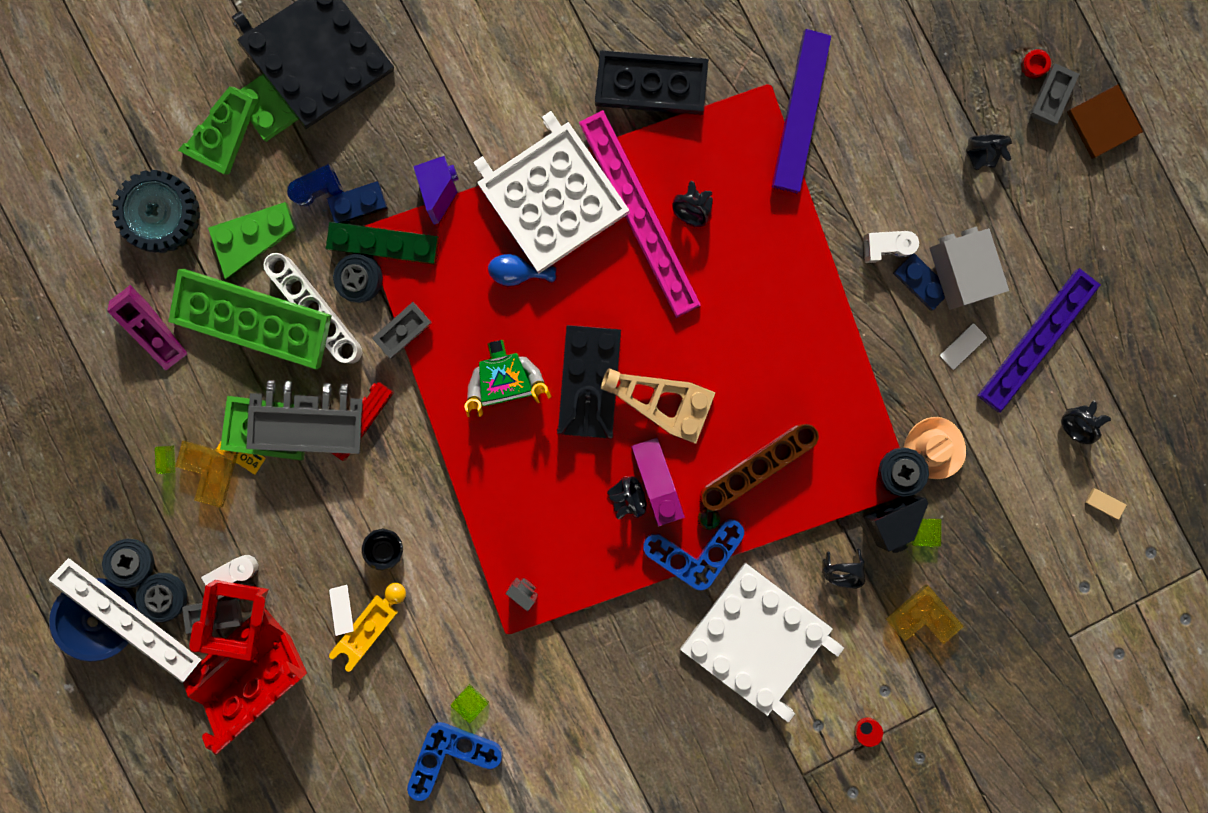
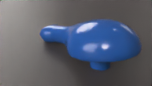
(513, 270)

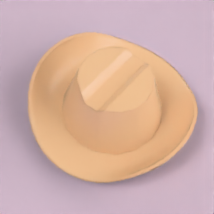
(939, 444)

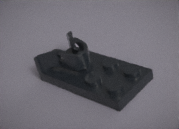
(583, 404)

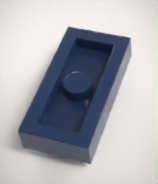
(357, 203)
(921, 281)

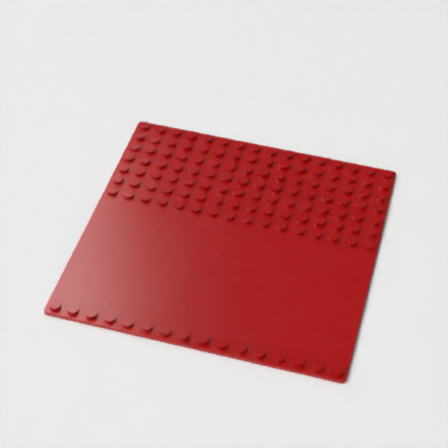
(766, 340)

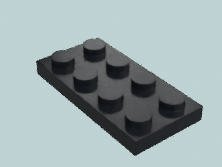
(651, 82)

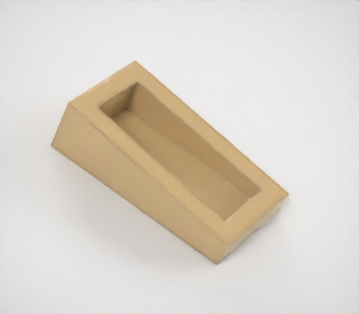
(1105, 504)

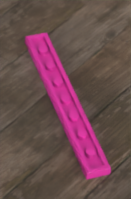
(641, 216)

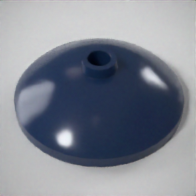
(78, 639)

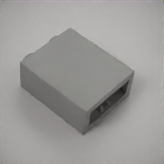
(968, 267)

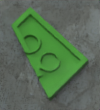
(222, 132)
(248, 236)

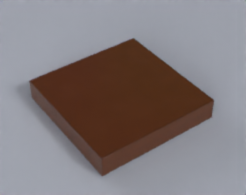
(1104, 121)

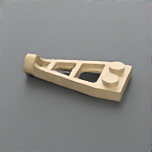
(691, 411)

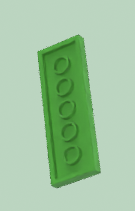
(249, 318)

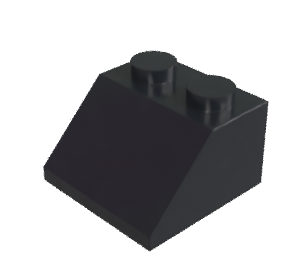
(897, 523)

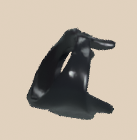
(986, 150)
(693, 207)
(1082, 425)
(628, 497)
(856, 575)

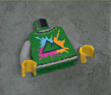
(503, 379)

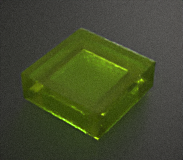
(165, 459)
(928, 533)
(469, 703)

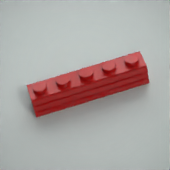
(371, 408)

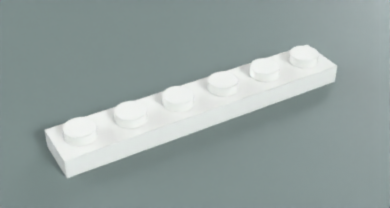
(124, 620)

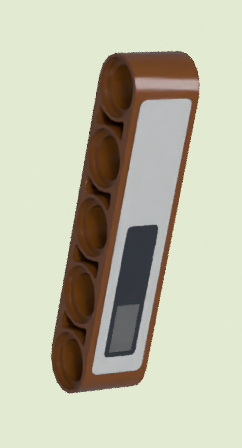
(772, 465)

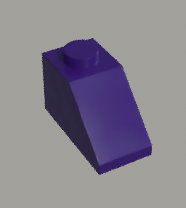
(437, 186)

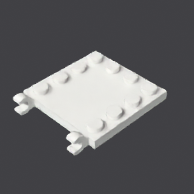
(552, 195)
(758, 640)

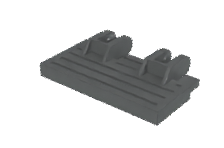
(304, 425)

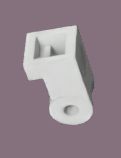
(885, 243)
(235, 570)

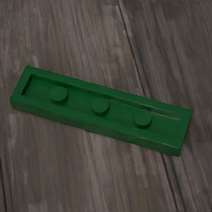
(382, 243)

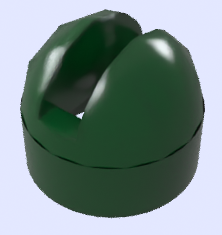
(702, 518)

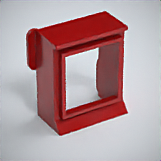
(201, 633)

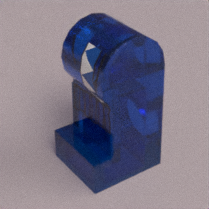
(313, 185)

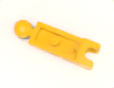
(369, 625)

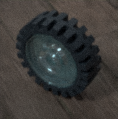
(175, 211)

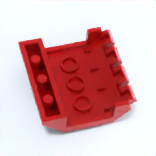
(242, 690)

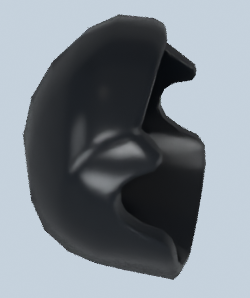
(382, 549)

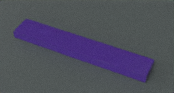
(801, 111)
(1038, 340)

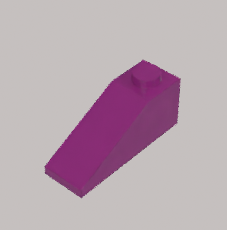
(146, 327)
(658, 482)

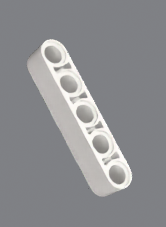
(307, 296)

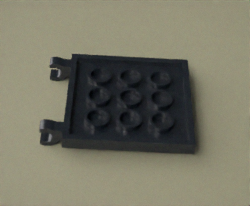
(314, 56)

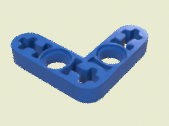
(692, 564)
(449, 747)

